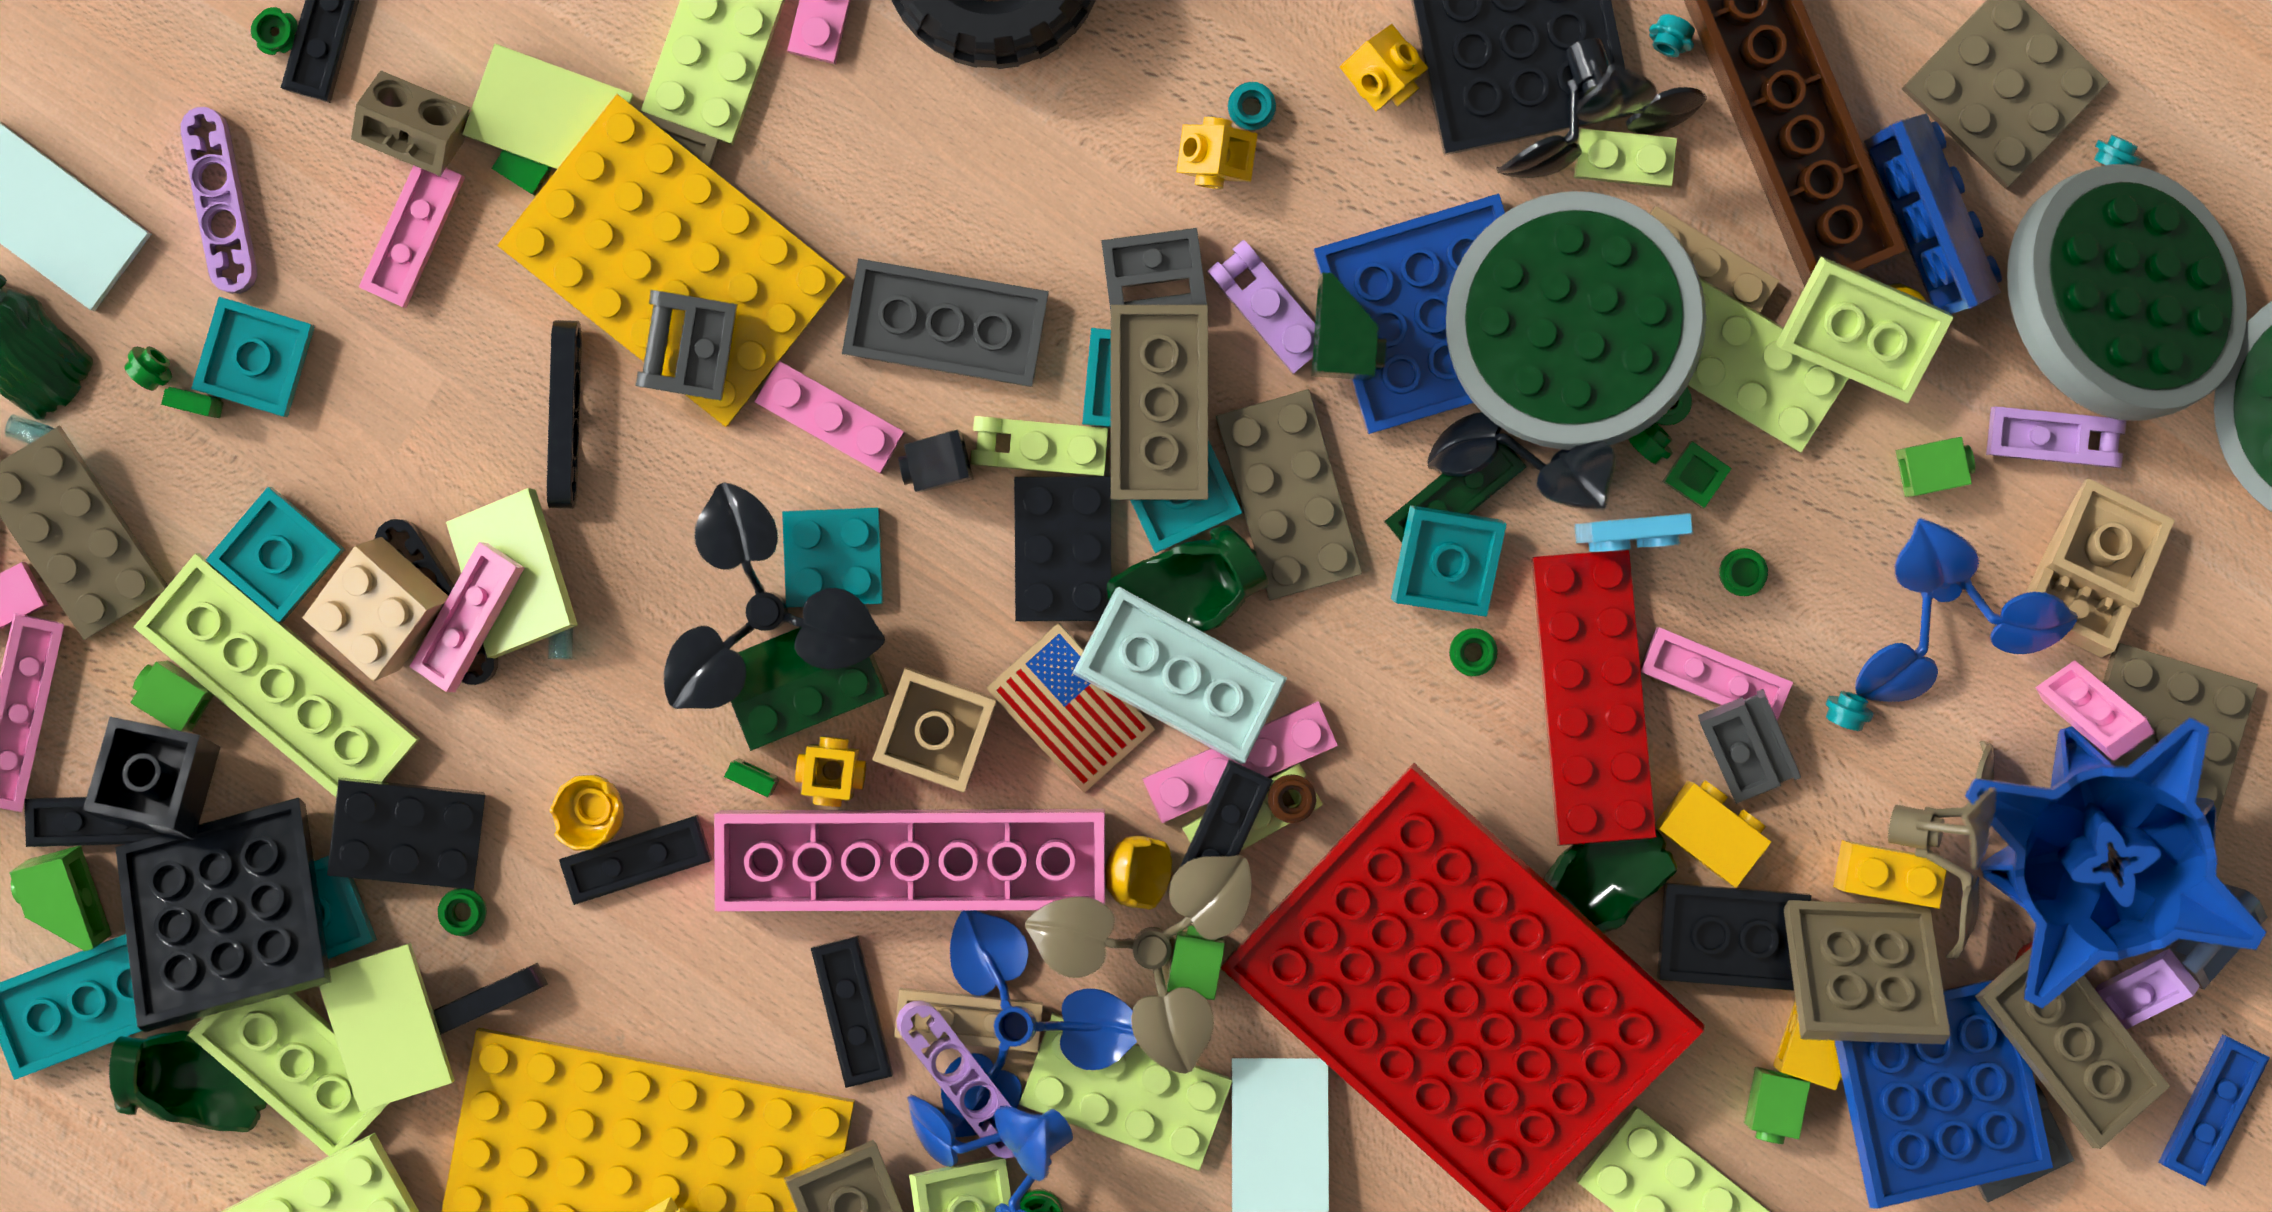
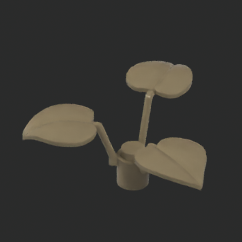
(1925, 828)
(1169, 1026)

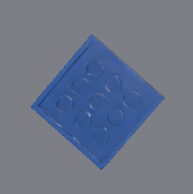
(1404, 286)
(1943, 1112)

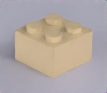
(376, 608)
(935, 729)

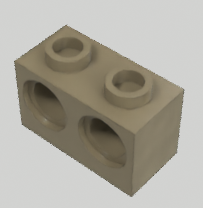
(410, 123)

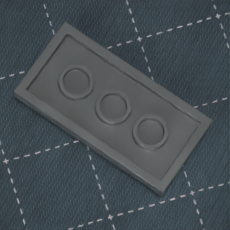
(945, 322)

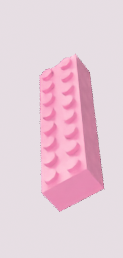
(907, 859)

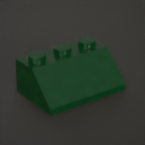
(790, 695)

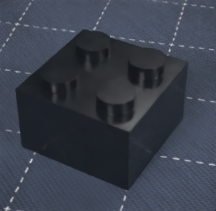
(151, 778)

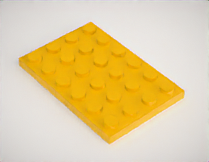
(649, 215)

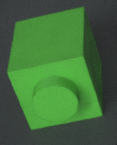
(1935, 466)
(171, 695)
(1196, 963)
(1776, 1105)

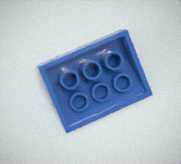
(1933, 214)

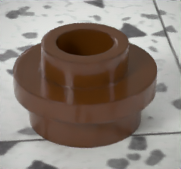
(1303, 809)

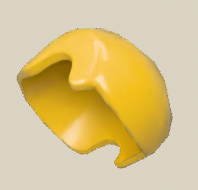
(587, 812)
(1139, 871)

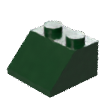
(1344, 335)

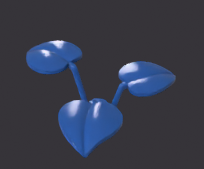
(1941, 567)
(1094, 1027)
(1026, 1135)

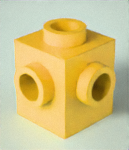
(1385, 69)
(1216, 153)
(815, 782)

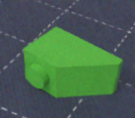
(61, 897)

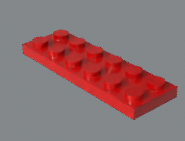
(1593, 697)

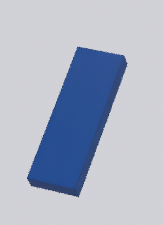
(2213, 1110)

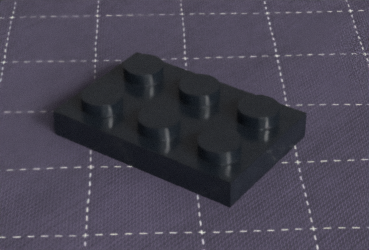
(1062, 547)
(406, 833)
(1725, 936)

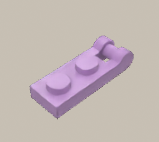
(1267, 307)
(2054, 437)

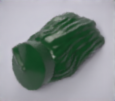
(36, 359)
(1198, 579)
(1611, 877)
(180, 1083)

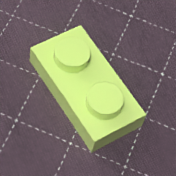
(1626, 158)

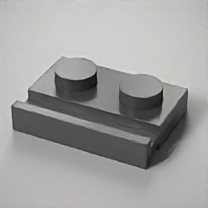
(1749, 746)

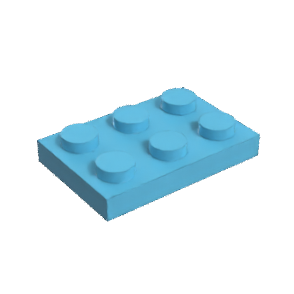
(1646, 531)

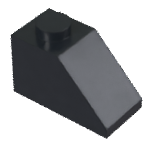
(936, 462)

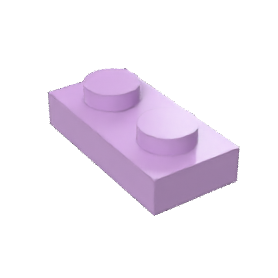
(2148, 988)

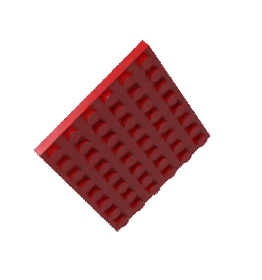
(1461, 994)

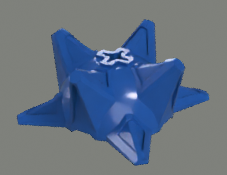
(2158, 857)

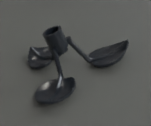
(1607, 94)
(1571, 478)
(832, 635)

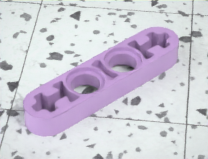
(211, 202)
(959, 1081)

